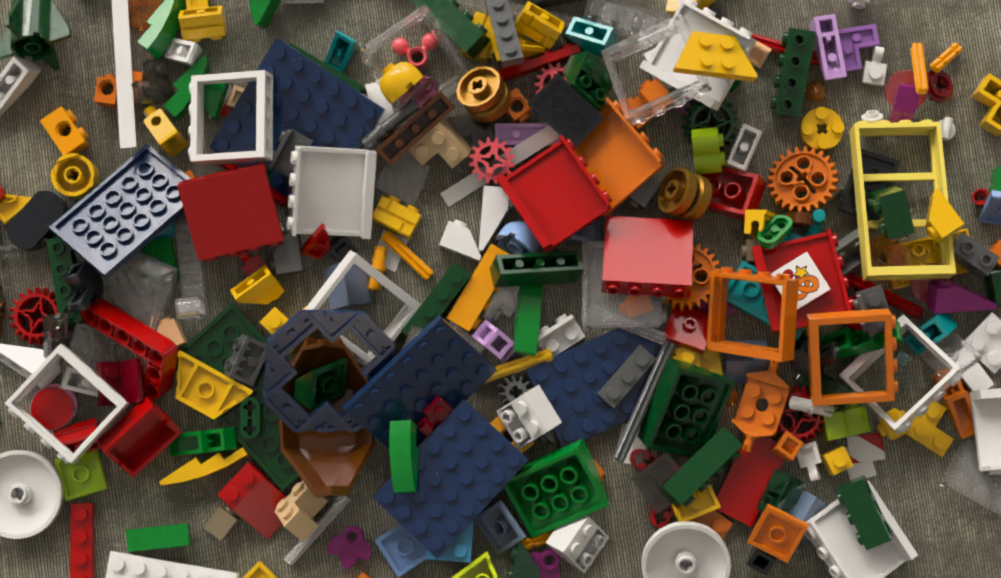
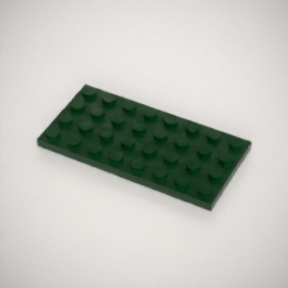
(213, 347)

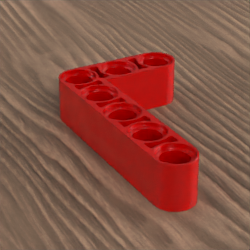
(139, 338)

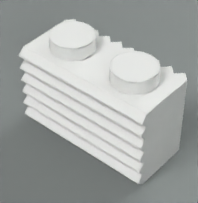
(743, 147)

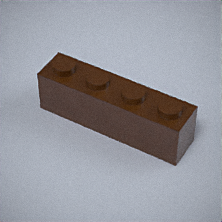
(414, 128)

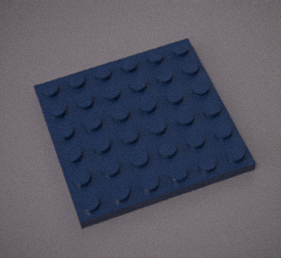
(303, 100)

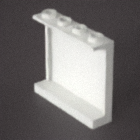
(669, 50)
(333, 190)
(841, 551)

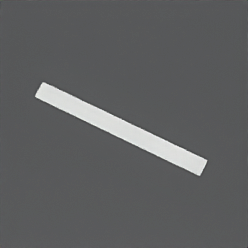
(123, 74)
(521, 152)

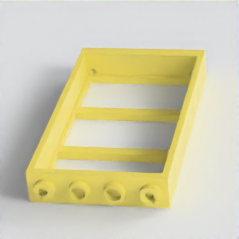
(938, 176)

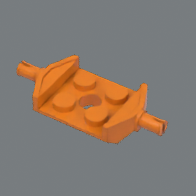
(748, 417)

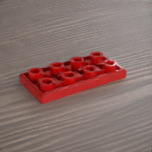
(748, 481)

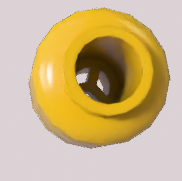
(885, 430)

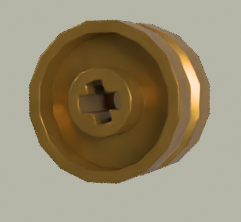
(484, 94)
(684, 194)

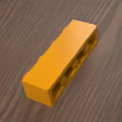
(476, 293)

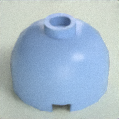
(517, 239)

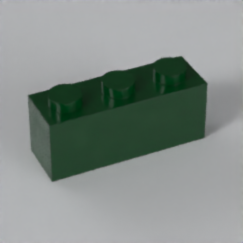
(864, 513)

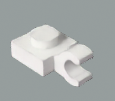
(874, 70)
(809, 457)

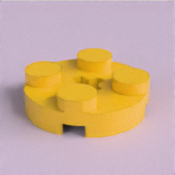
(825, 117)

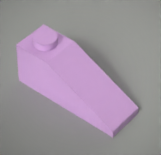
(828, 47)

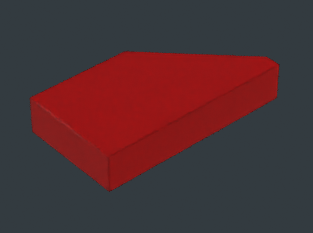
(317, 244)

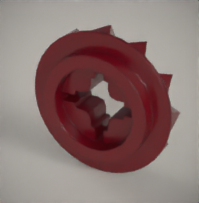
(943, 81)

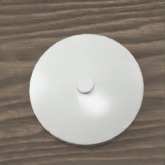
(28, 494)
(685, 551)

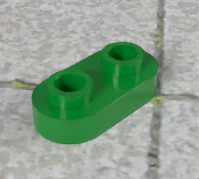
(775, 232)

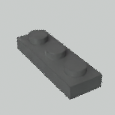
(626, 376)

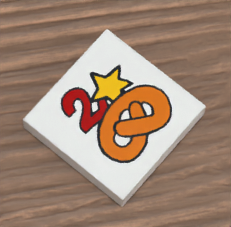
(810, 279)

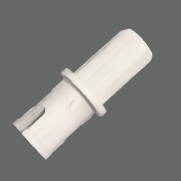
(805, 405)

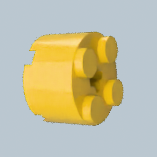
(65, 171)

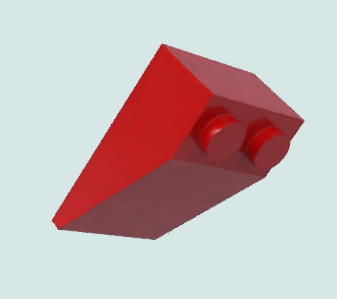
(735, 192)
(254, 499)

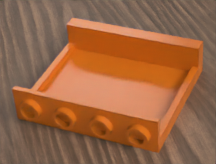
(619, 155)

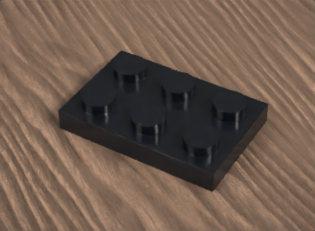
(566, 110)
(871, 164)

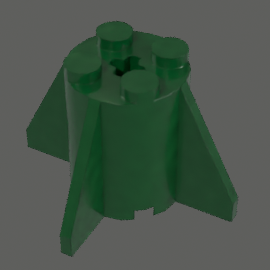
(33, 30)

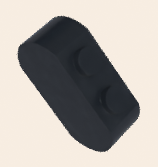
(32, 223)

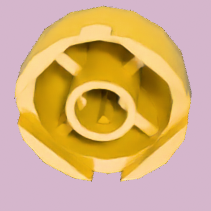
(398, 80)

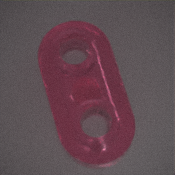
(420, 95)

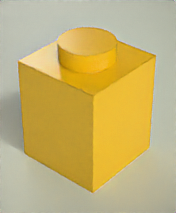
(836, 460)

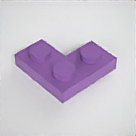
(854, 39)

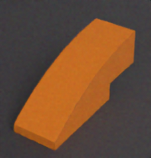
(958, 408)

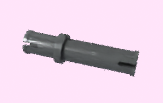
(386, 127)

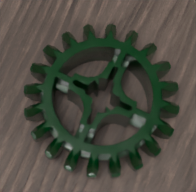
(709, 113)

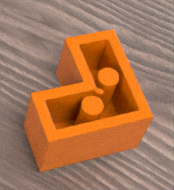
(649, 91)

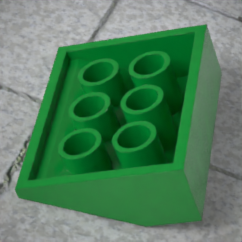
(557, 489)

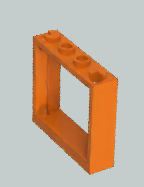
(718, 308)
(847, 317)

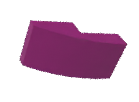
(904, 103)

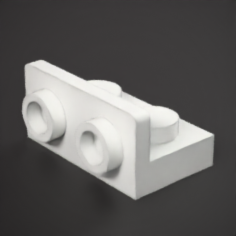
(561, 335)

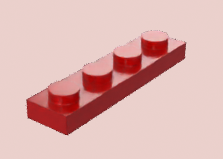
(532, 65)
(82, 540)

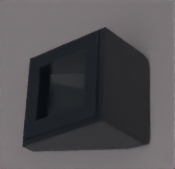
(340, 247)

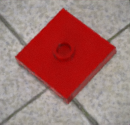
(688, 328)

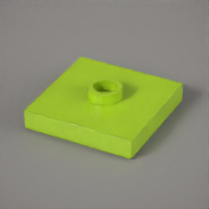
(83, 477)

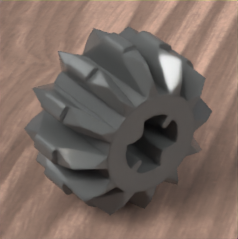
(519, 385)

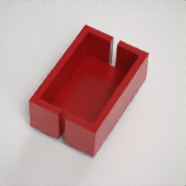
(139, 437)

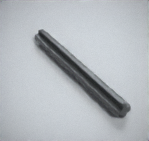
(643, 402)

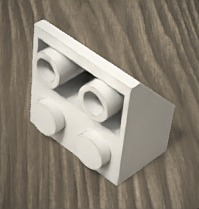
(529, 416)
(578, 542)

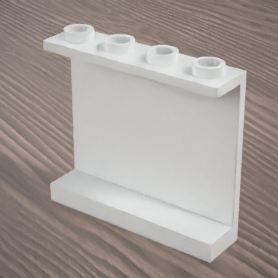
(987, 428)

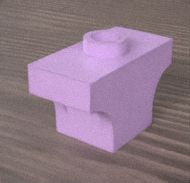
(494, 341)

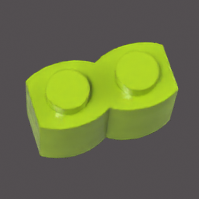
(706, 150)
(847, 423)

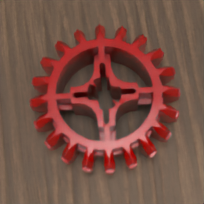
(40, 308)
(808, 418)

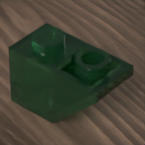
(781, 491)
(522, 563)

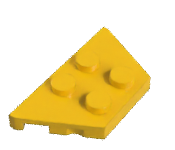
(714, 57)
(207, 388)

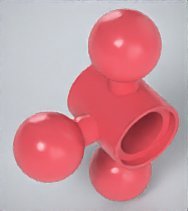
(400, 46)

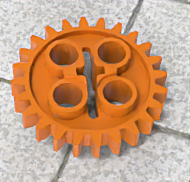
(818, 168)
(699, 290)

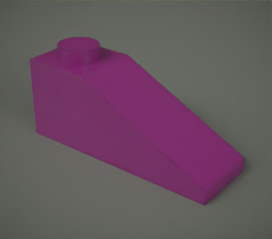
(950, 297)

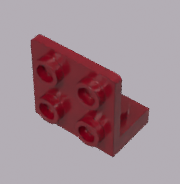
(124, 378)

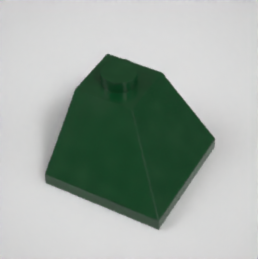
(322, 384)

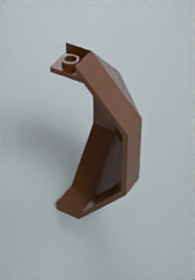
(326, 459)

